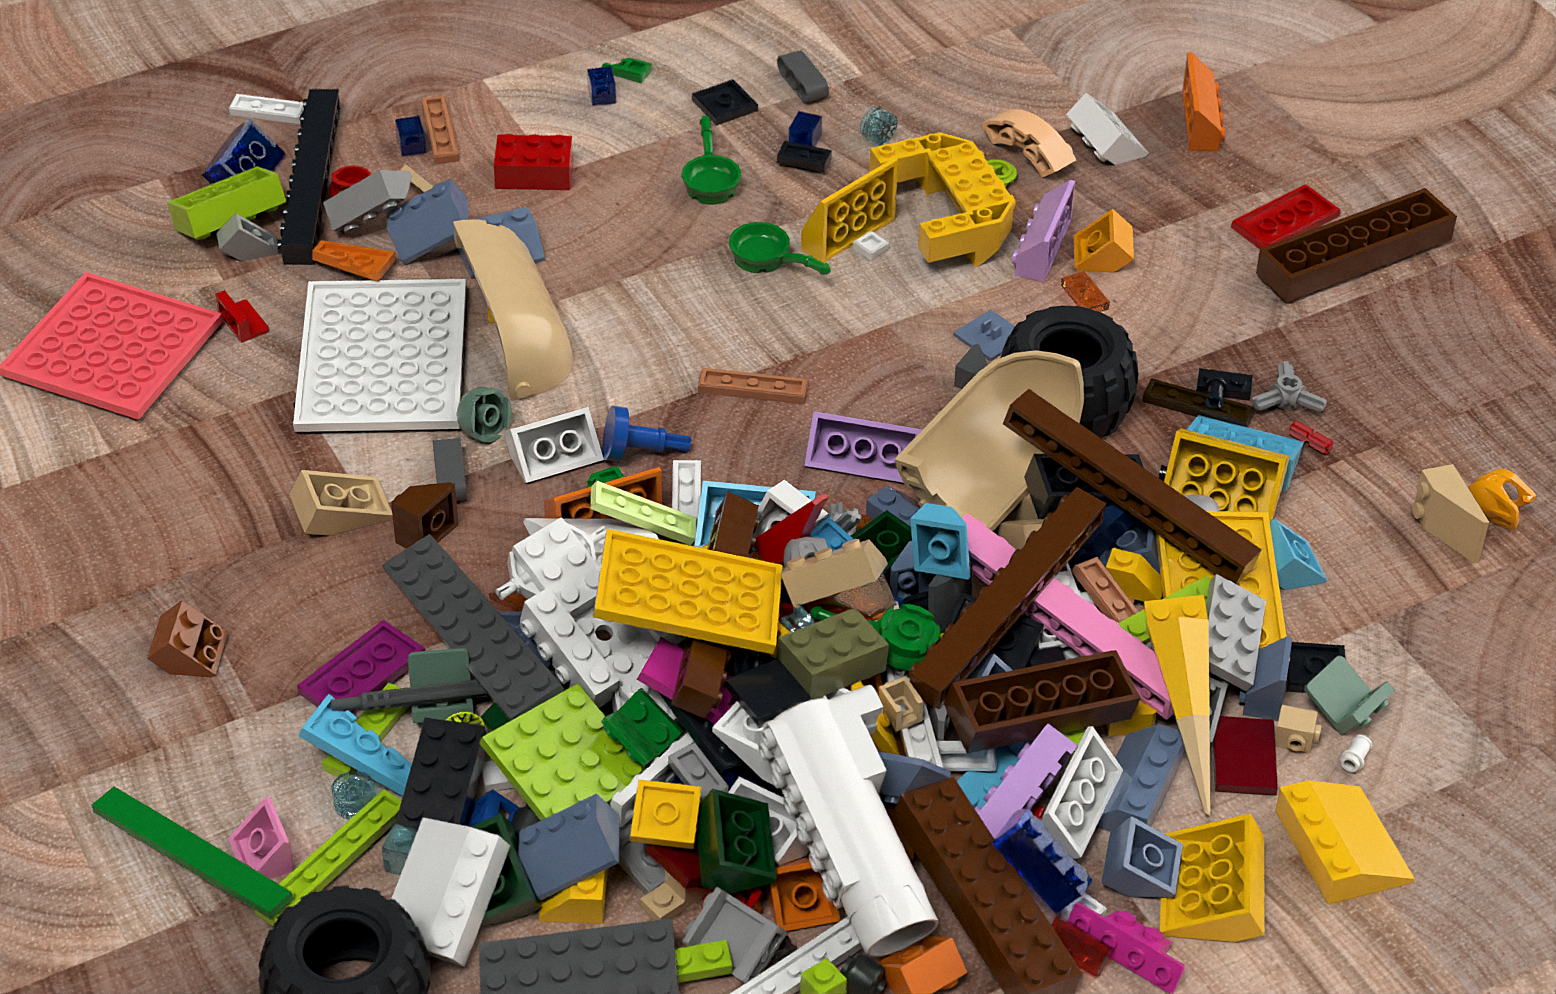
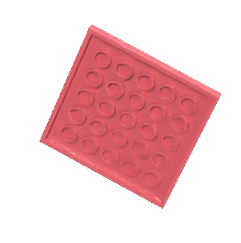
(111, 345)

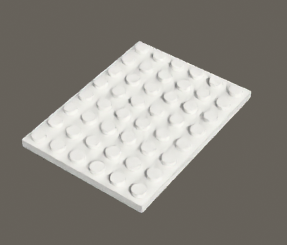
(381, 355)

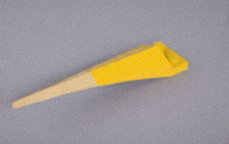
(1182, 651)

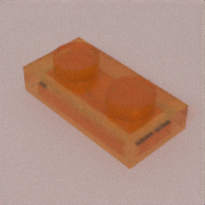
(1085, 292)

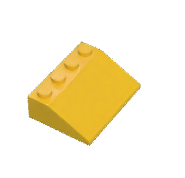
(851, 213)
(1227, 471)
(1340, 840)
(1217, 882)

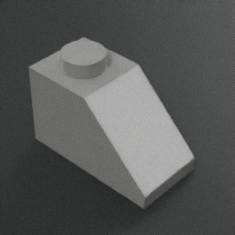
(245, 239)

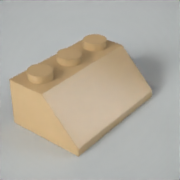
(832, 571)

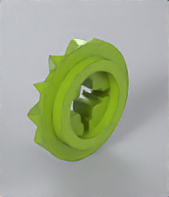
(1006, 169)

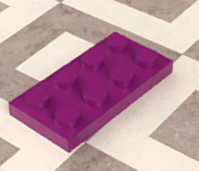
(363, 666)

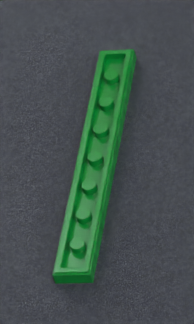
(193, 852)

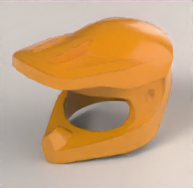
(1495, 501)

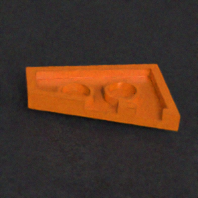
(355, 259)

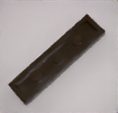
(1194, 403)

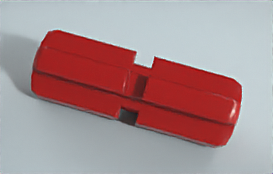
(1316, 440)

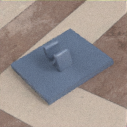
(988, 331)

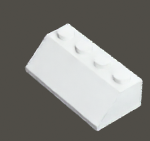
(1082, 794)

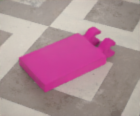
(662, 672)

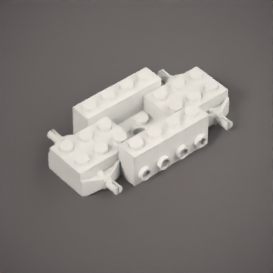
(560, 580)

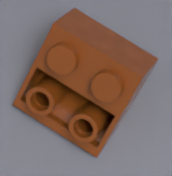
(187, 642)

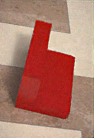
(240, 317)

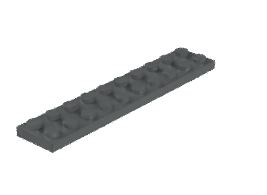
(469, 621)

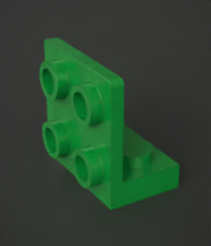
(642, 728)

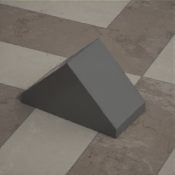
(969, 366)

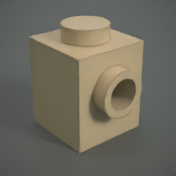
(1297, 729)

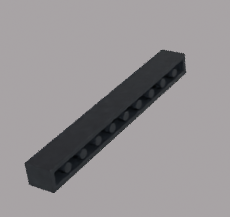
(310, 178)

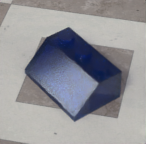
(243, 150)
(1041, 860)

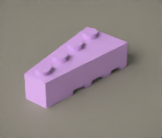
(1028, 779)

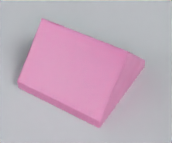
(263, 842)

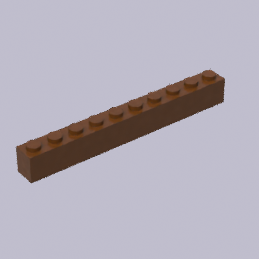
(1132, 487)
(1007, 596)
(704, 661)

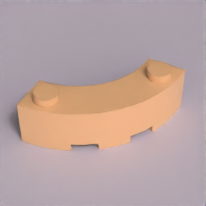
(1037, 138)

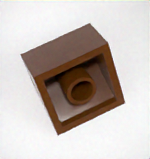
(423, 512)

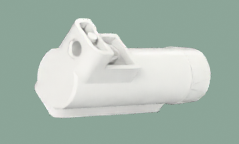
(832, 789)

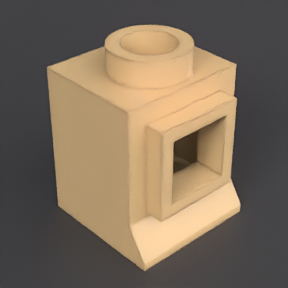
(901, 692)

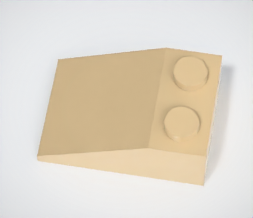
(338, 502)
(1450, 511)

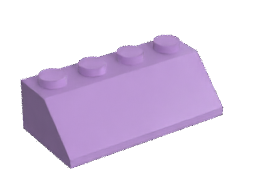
(1044, 233)
(857, 445)

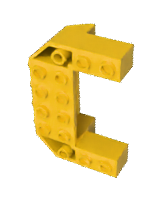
(961, 170)

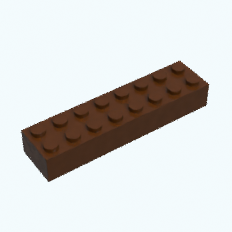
(1355, 244)
(985, 891)

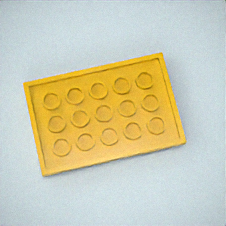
(1181, 569)
(689, 591)

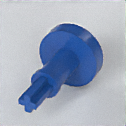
(620, 434)

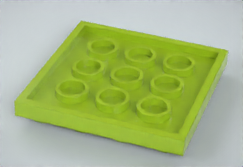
(561, 754)

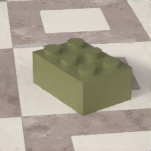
(833, 653)

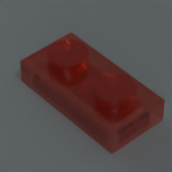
(1086, 950)

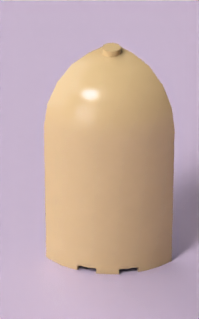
(527, 321)
(967, 452)

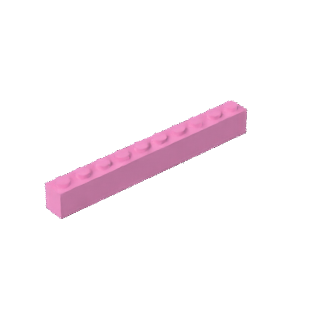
(1073, 618)

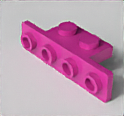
(1134, 945)

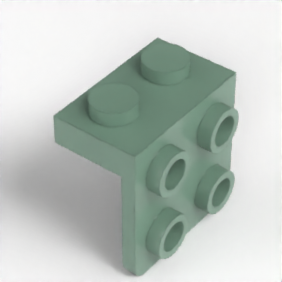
(439, 668)
(1345, 696)

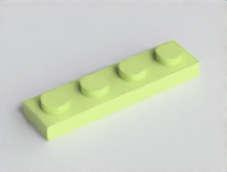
(643, 513)

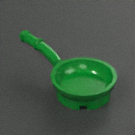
(710, 176)
(766, 247)
(906, 630)

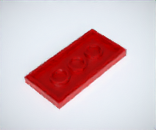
(1285, 217)

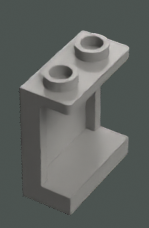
(748, 934)

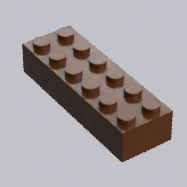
(1022, 701)

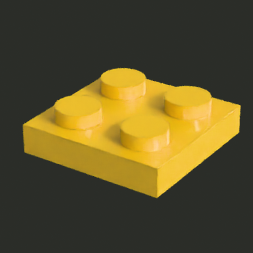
(665, 814)

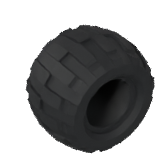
(1101, 349)
(343, 926)

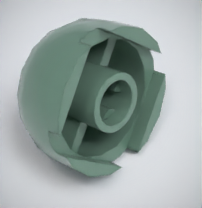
(484, 413)

